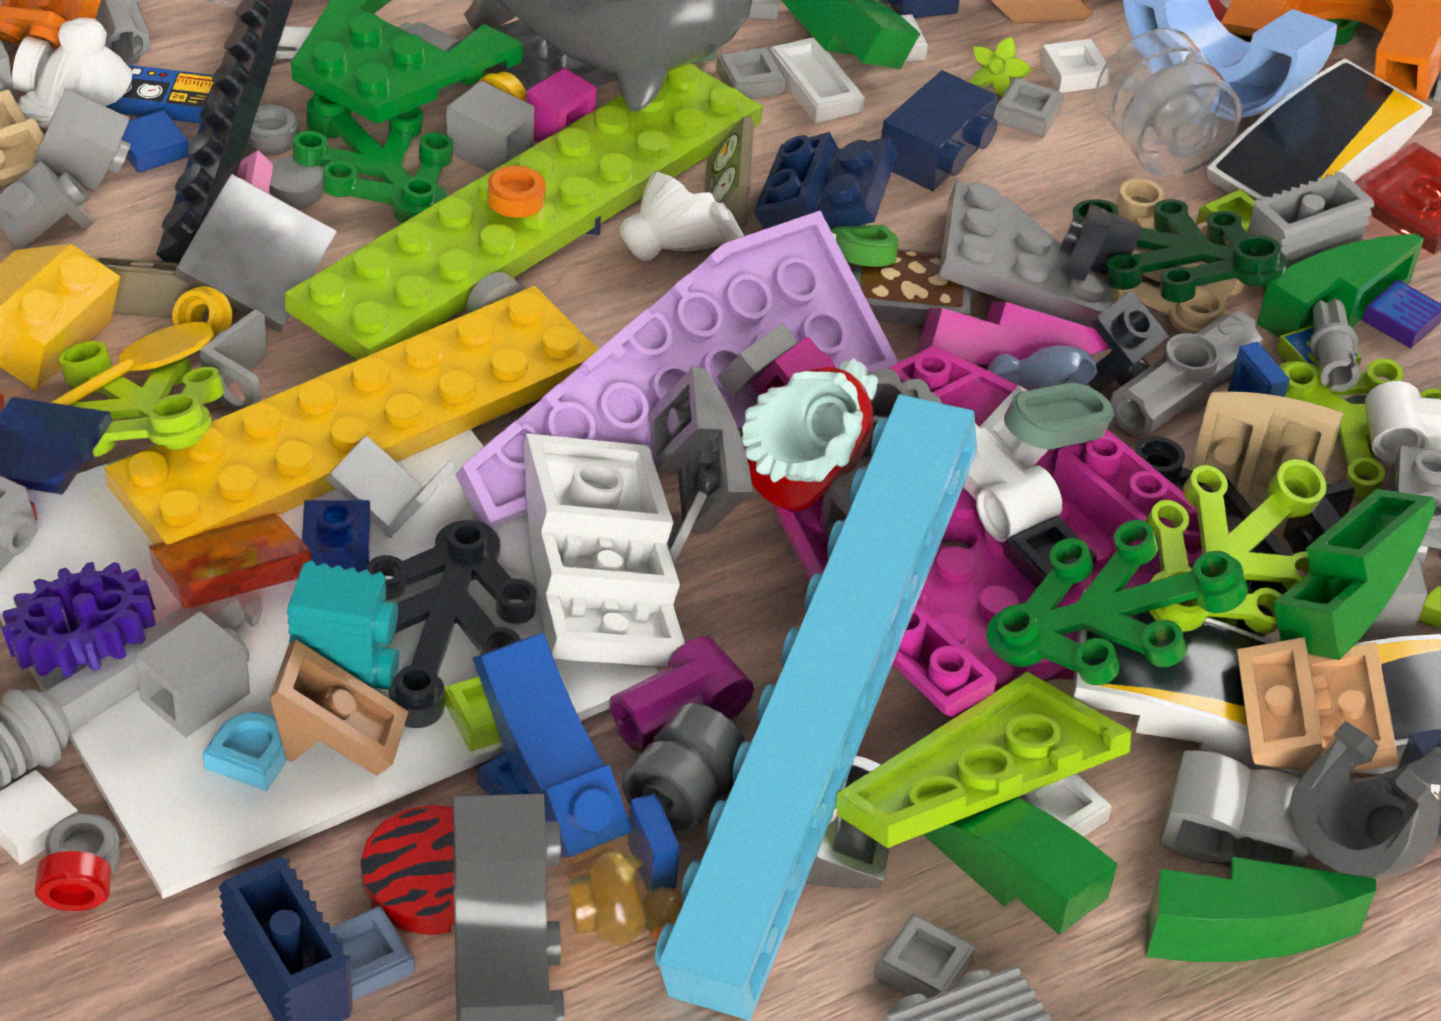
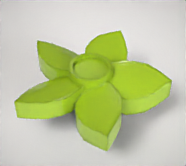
(999, 66)

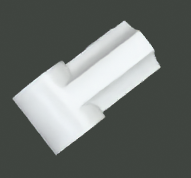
(1402, 418)
(1006, 492)

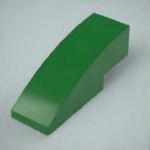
(858, 29)
(1345, 273)
(1354, 572)
(1031, 857)
(1253, 912)

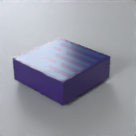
(1403, 313)

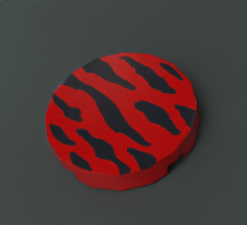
(412, 869)

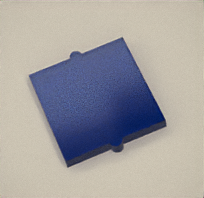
(47, 442)

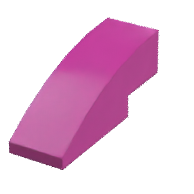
(1006, 330)

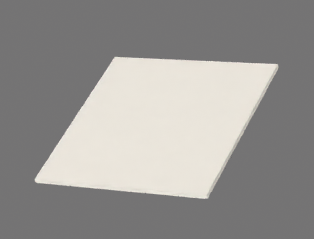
(202, 823)

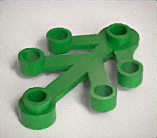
(402, 191)
(1034, 629)

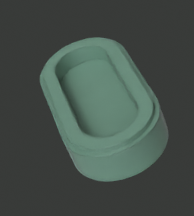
(1058, 415)

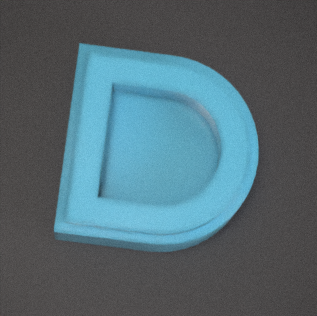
(247, 750)

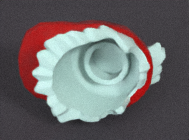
(809, 433)

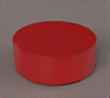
(73, 880)

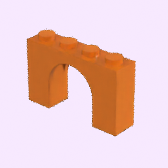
(1410, 29)

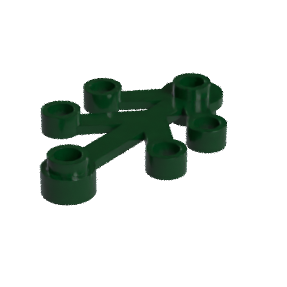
(1180, 242)

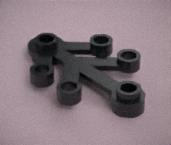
(464, 553)

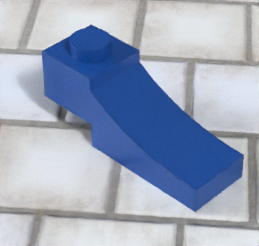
(549, 744)

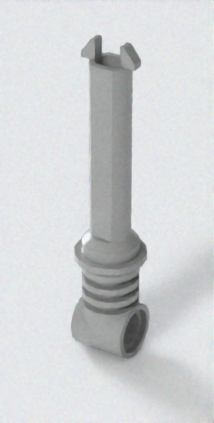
(39, 723)

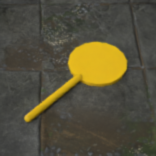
(147, 353)

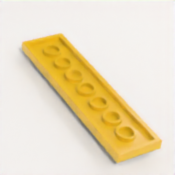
(398, 397)

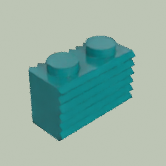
(346, 621)

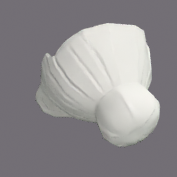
(80, 66)
(676, 220)

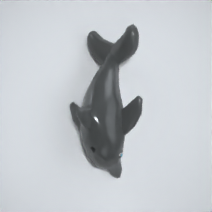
(624, 36)

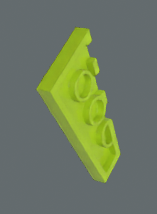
(980, 759)

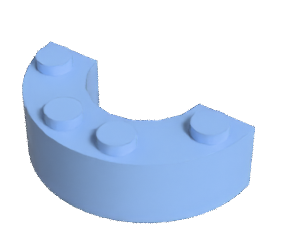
(1259, 71)

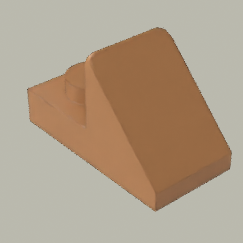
(328, 705)

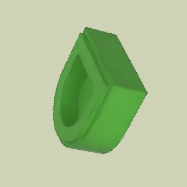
(867, 244)

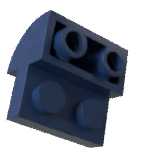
(819, 176)

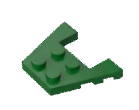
(384, 69)

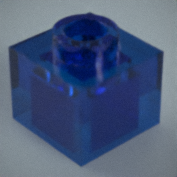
(338, 532)

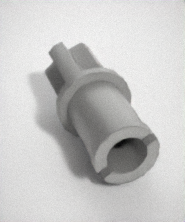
(1334, 346)

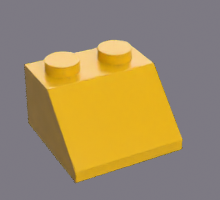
(48, 304)

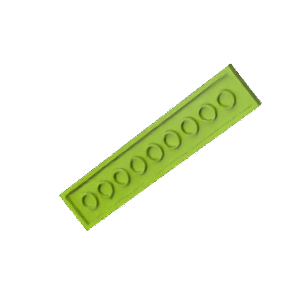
(590, 170)

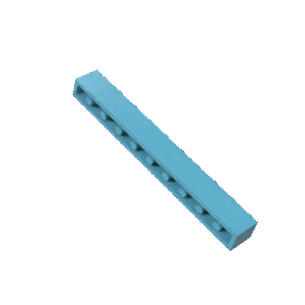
(817, 711)

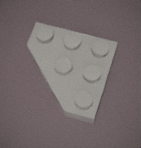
(1010, 256)

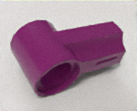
(695, 674)

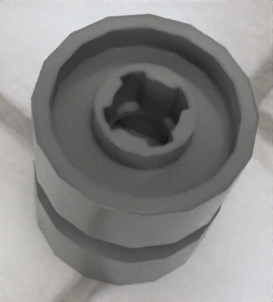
(686, 765)

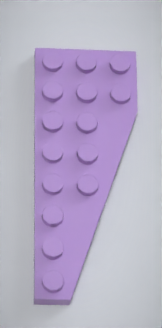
(705, 322)

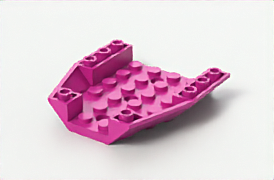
(946, 637)

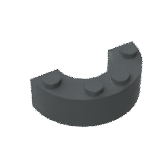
(501, 909)

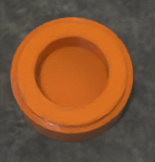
(516, 191)

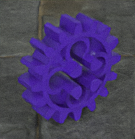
(78, 619)

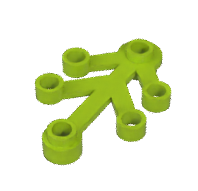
(166, 420)
(1354, 429)
(1292, 477)

